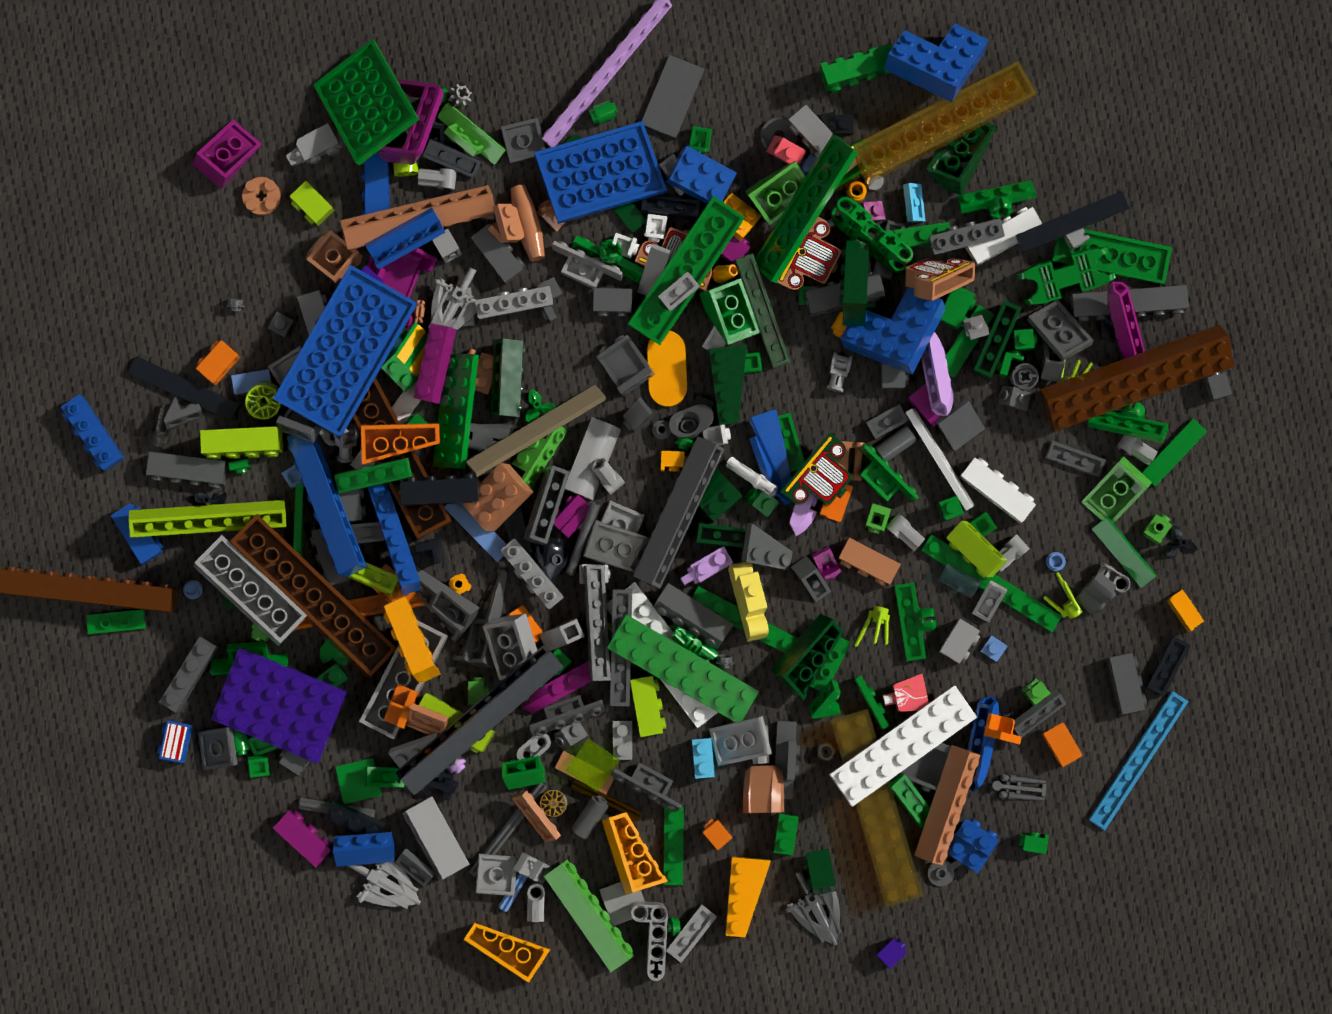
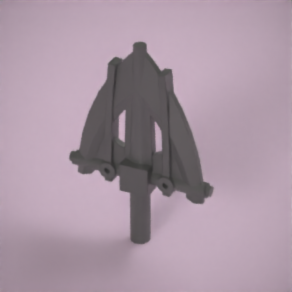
(829, 927)

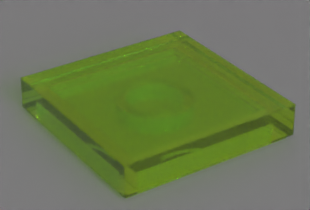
(593, 765)

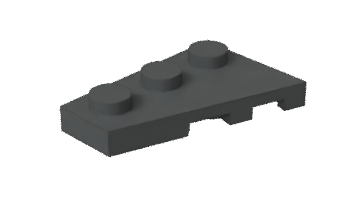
(764, 550)

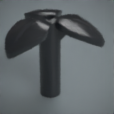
(203, 498)
(1186, 545)

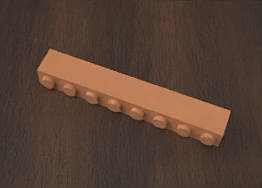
(449, 208)

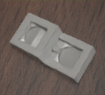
(532, 868)

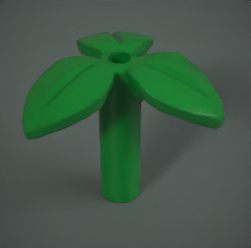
(534, 399)

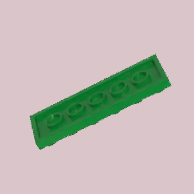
(1126, 256)
(456, 412)

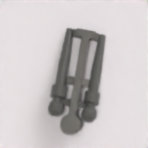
(997, 785)

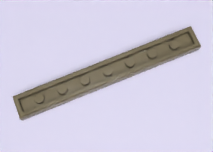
(535, 430)

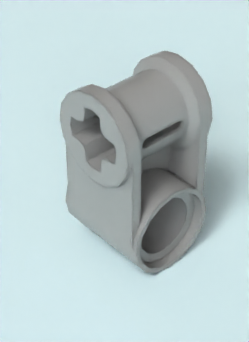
(1113, 576)

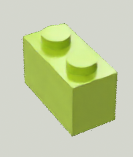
(312, 203)

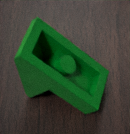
(824, 704)

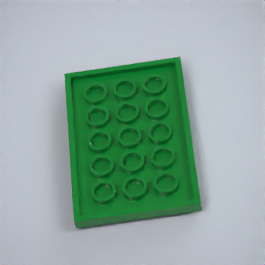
(366, 102)

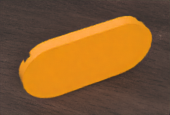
(669, 365)

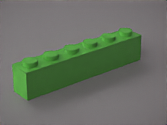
(589, 915)

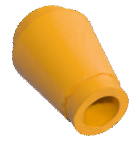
(724, 273)

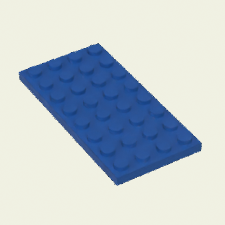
(345, 351)

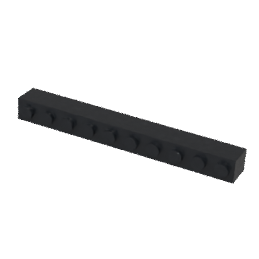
(479, 720)

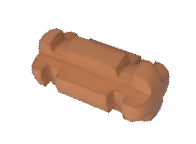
(419, 311)

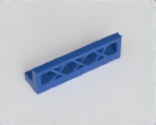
(404, 236)

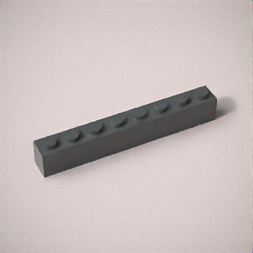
(678, 512)

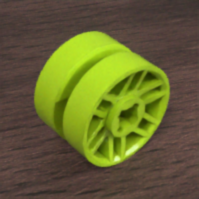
(254, 400)

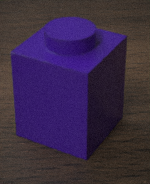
(892, 952)

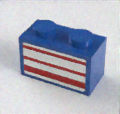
(175, 741)

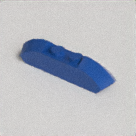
(979, 743)

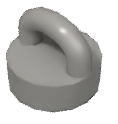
(876, 185)

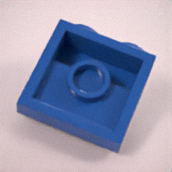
(972, 845)

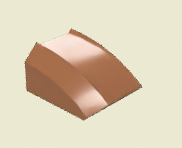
(332, 257)
(763, 790)

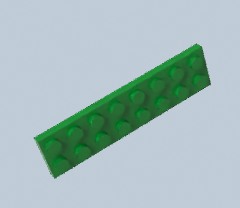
(805, 208)
(696, 256)
(682, 669)

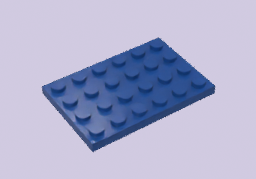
(600, 172)

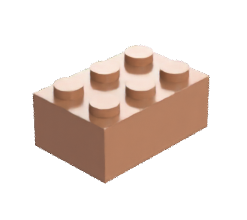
(499, 497)

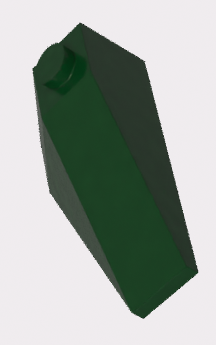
(959, 161)

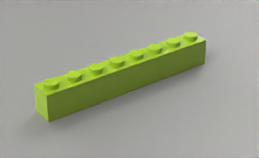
(204, 518)

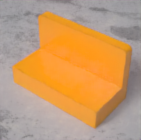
(1185, 610)

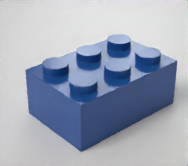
(700, 176)

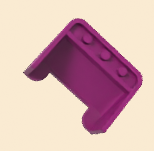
(404, 271)

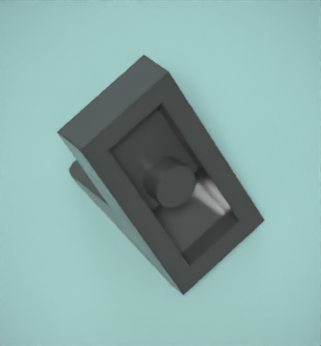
(177, 417)

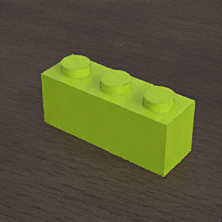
(976, 549)
(647, 706)

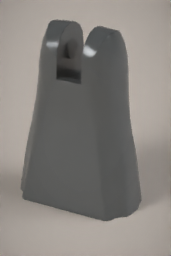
(485, 435)

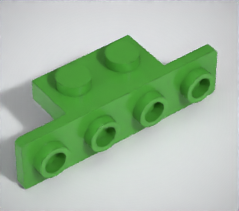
(468, 135)
(537, 455)

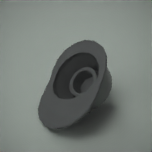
(691, 421)

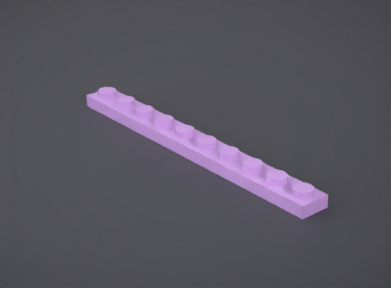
(606, 72)

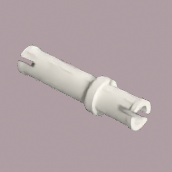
(754, 478)

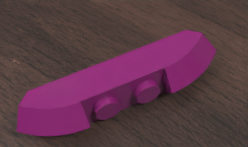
(1124, 319)
(558, 688)

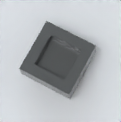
(281, 324)

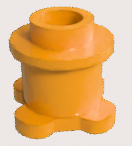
(465, 585)

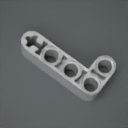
(653, 941)

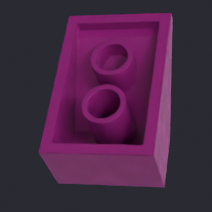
(226, 154)

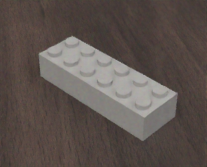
(249, 590)
(397, 675)

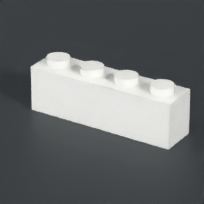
(1023, 221)
(997, 490)

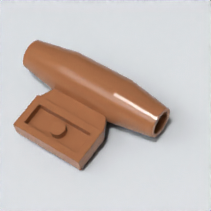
(520, 222)

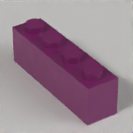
(435, 363)

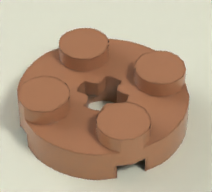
(253, 189)

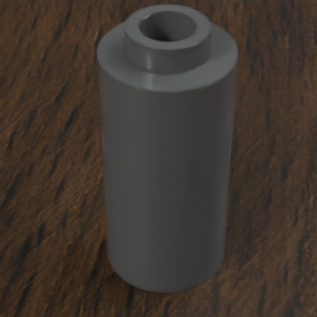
(895, 444)
(590, 816)

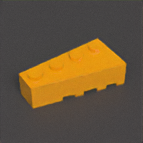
(411, 640)
(631, 855)
(744, 890)
(510, 952)

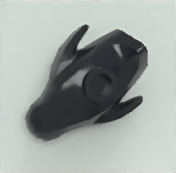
(551, 558)

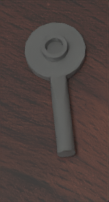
(942, 874)

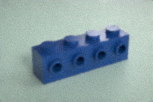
(92, 433)

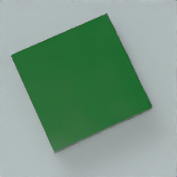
(352, 781)

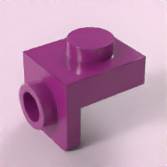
(874, 208)
(826, 563)

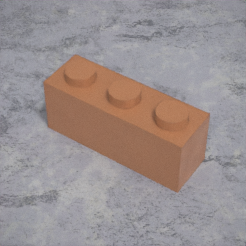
(868, 562)

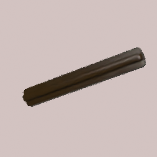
(611, 802)

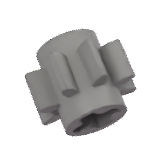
(459, 96)

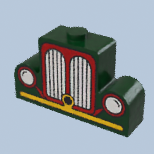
(820, 475)

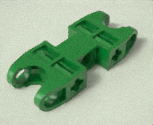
(862, 226)
(1066, 275)

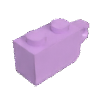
(707, 566)

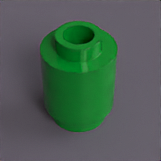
(603, 112)
(241, 742)

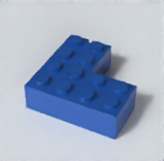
(936, 68)
(900, 339)

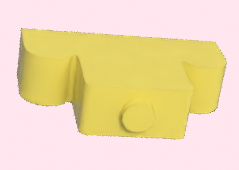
(750, 600)

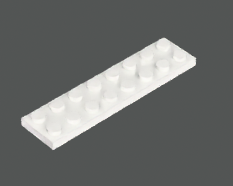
(646, 614)
(903, 745)

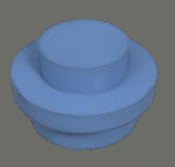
(1055, 561)
(192, 589)

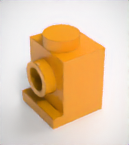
(673, 460)

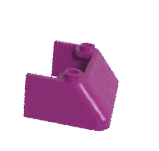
(431, 97)

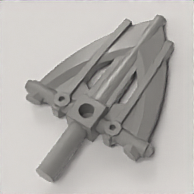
(457, 297)
(403, 895)

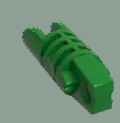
(693, 644)

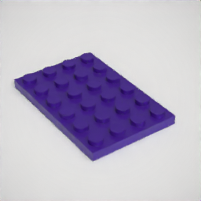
(279, 705)

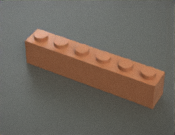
(947, 805)

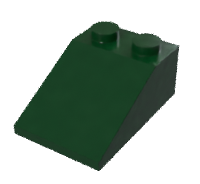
(718, 496)

